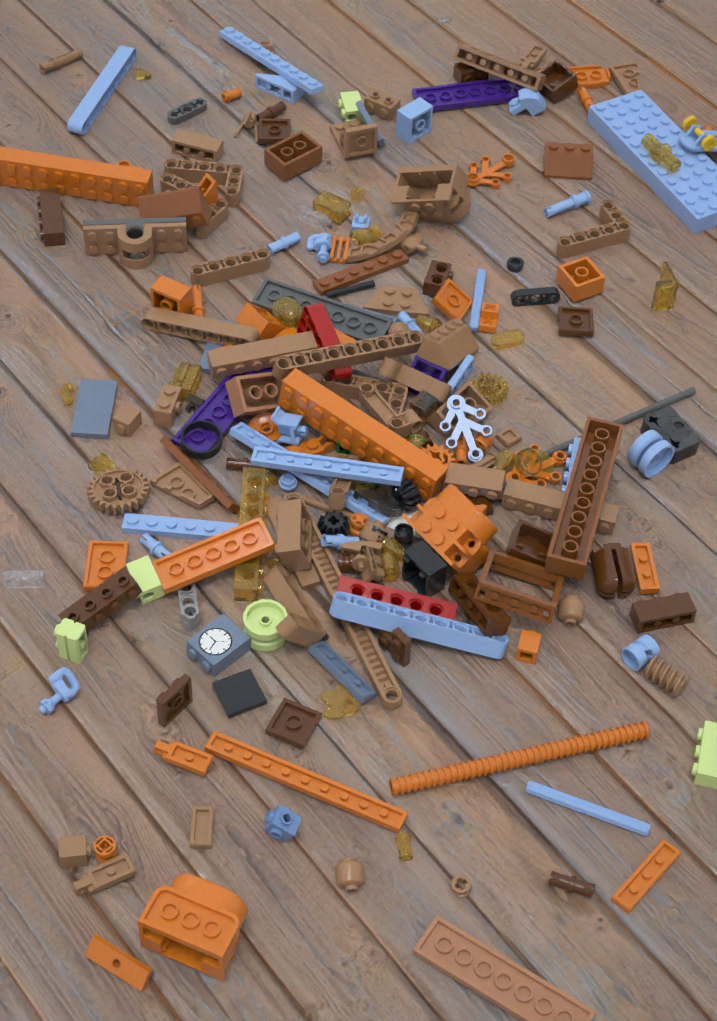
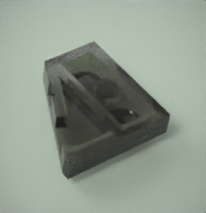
(380, 501)

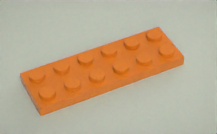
(213, 555)

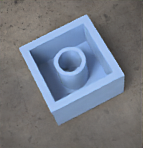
(414, 120)

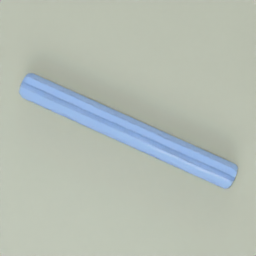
(477, 300)

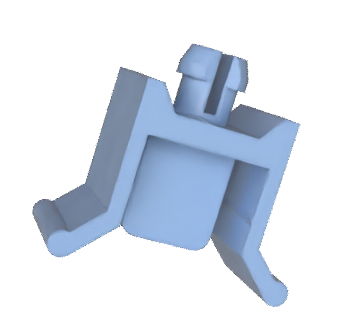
(289, 426)

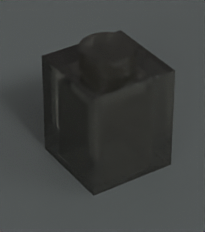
(424, 405)

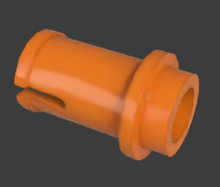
(227, 96)

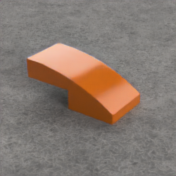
(488, 317)

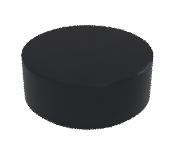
(515, 264)

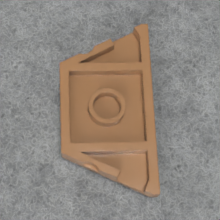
(393, 300)

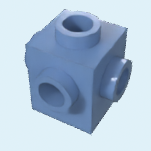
(281, 823)

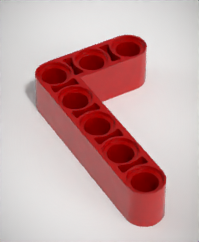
(317, 320)

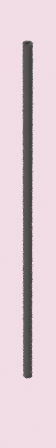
(626, 419)

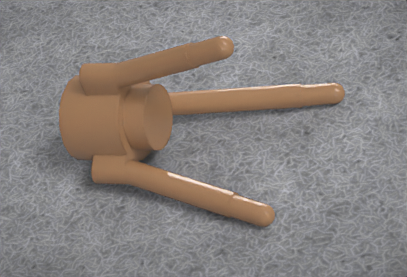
(249, 121)

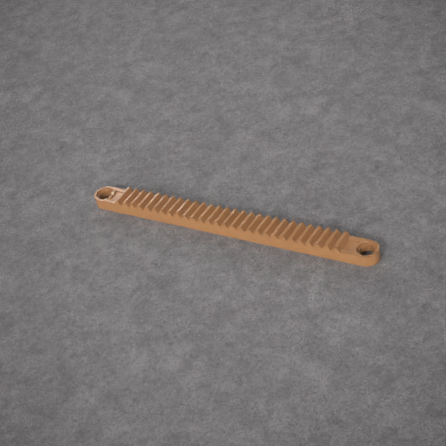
(359, 634)

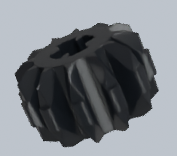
(407, 495)
(333, 524)

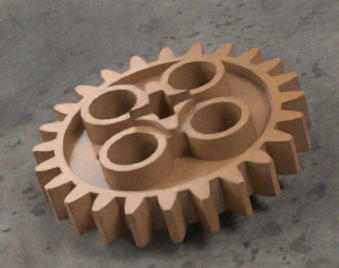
(103, 490)

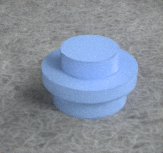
(287, 482)

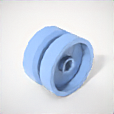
(650, 453)

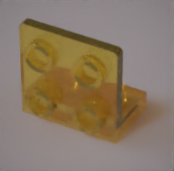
(665, 289)

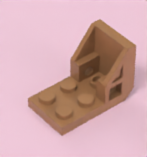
(354, 138)

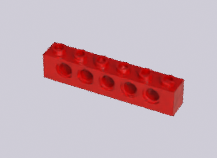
(398, 597)

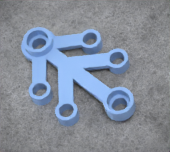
(464, 425)

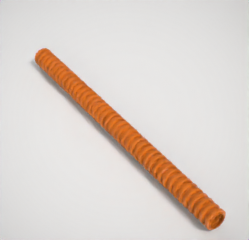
(519, 758)

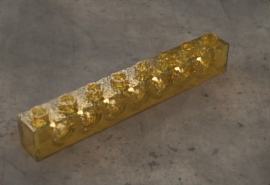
(252, 505)

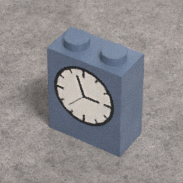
(218, 645)

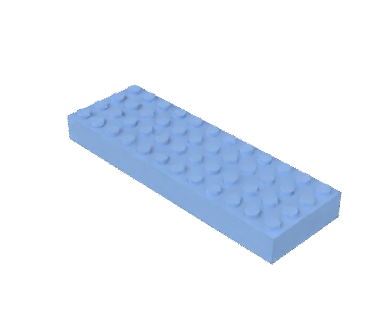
(689, 190)

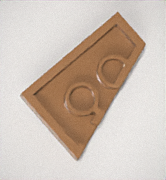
(183, 485)

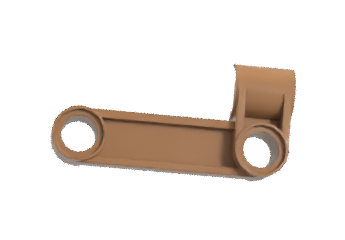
(402, 424)
(341, 487)

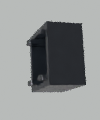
(424, 569)

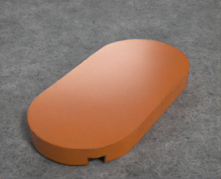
(591, 76)

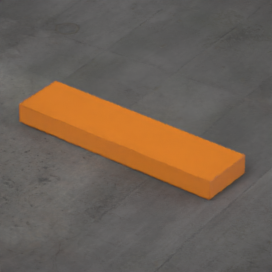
(645, 876)

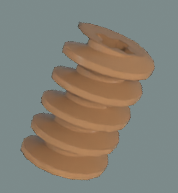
(665, 676)

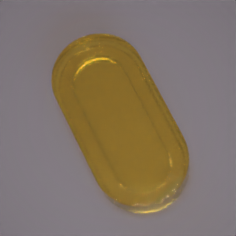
(507, 339)

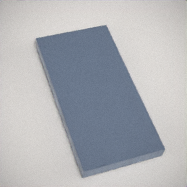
(94, 408)

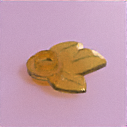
(338, 701)

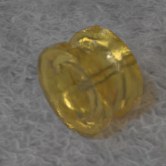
(357, 194)

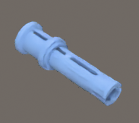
(573, 202)

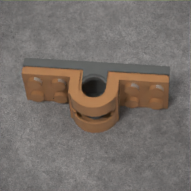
(135, 236)

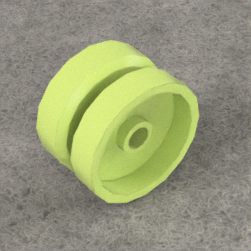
(261, 622)

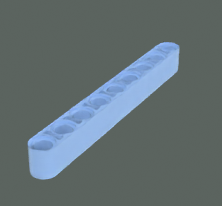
(101, 90)
(417, 624)

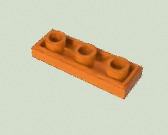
(118, 962)

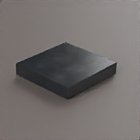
(239, 693)

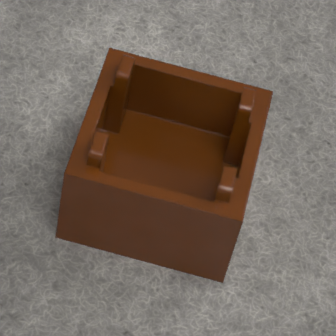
(558, 82)
(529, 543)

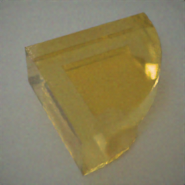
(141, 74)

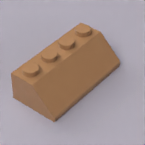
(448, 344)

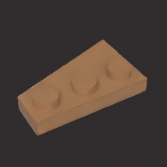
(626, 76)

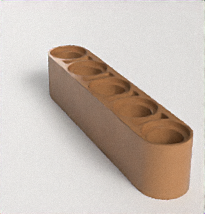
(230, 267)

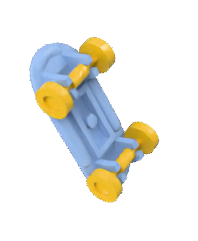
(698, 139)

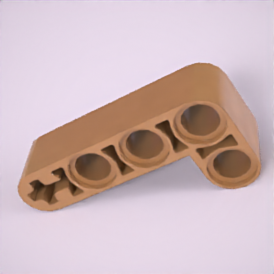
(413, 378)

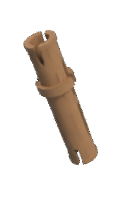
(55, 63)

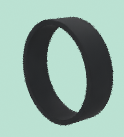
(201, 455)

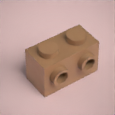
(382, 104)

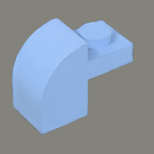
(529, 100)

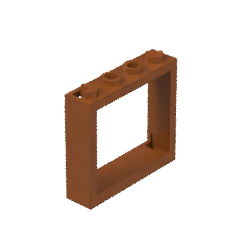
(515, 600)

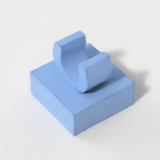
(360, 222)

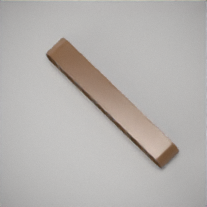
(198, 327)

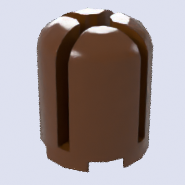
(613, 571)

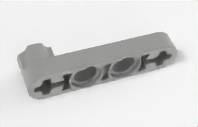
(189, 622)

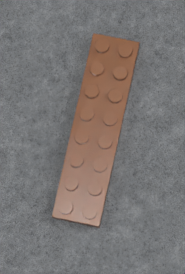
(496, 976)

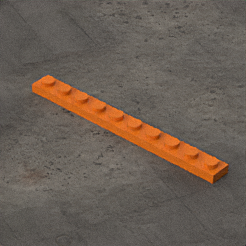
(306, 781)

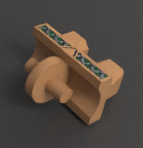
(368, 565)

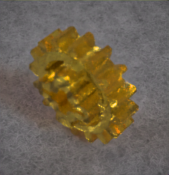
(491, 387)

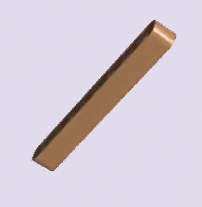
(348, 354)

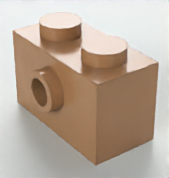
(167, 406)

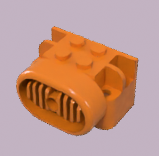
(454, 529)
(194, 924)

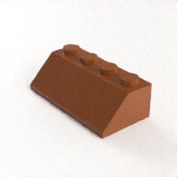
(177, 203)

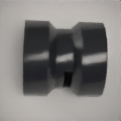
(403, 534)

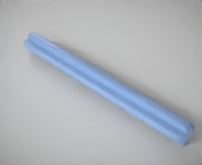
(588, 808)

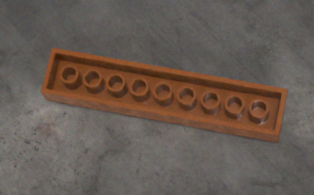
(584, 498)

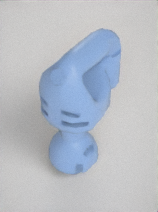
(322, 244)
(62, 692)

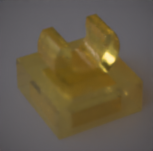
(100, 463)

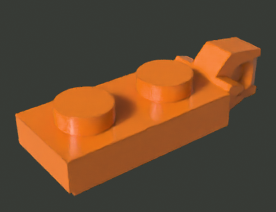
(184, 756)

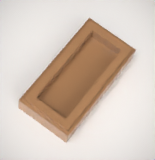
(201, 827)

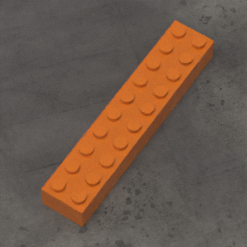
(74, 176)
(360, 432)

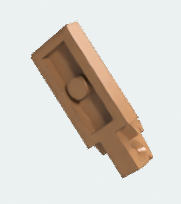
(533, 56)
(105, 875)

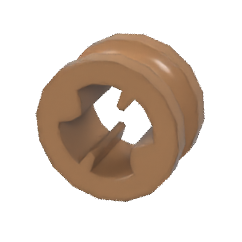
(464, 880)

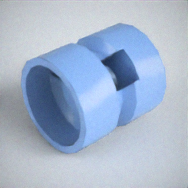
(640, 652)

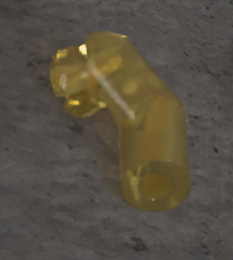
(65, 393)
(274, 480)

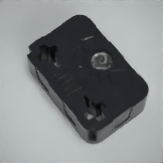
(674, 430)

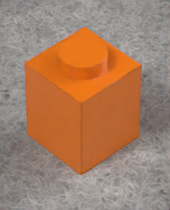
(528, 646)

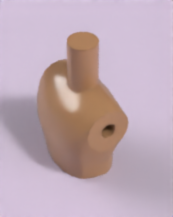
(412, 243)

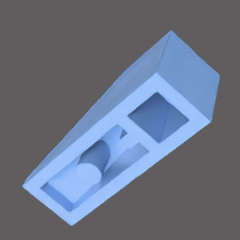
(279, 87)

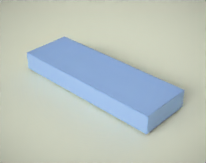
(461, 374)

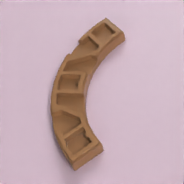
(403, 229)

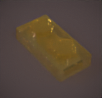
(366, 235)

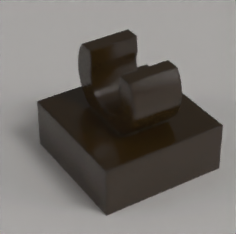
(194, 402)

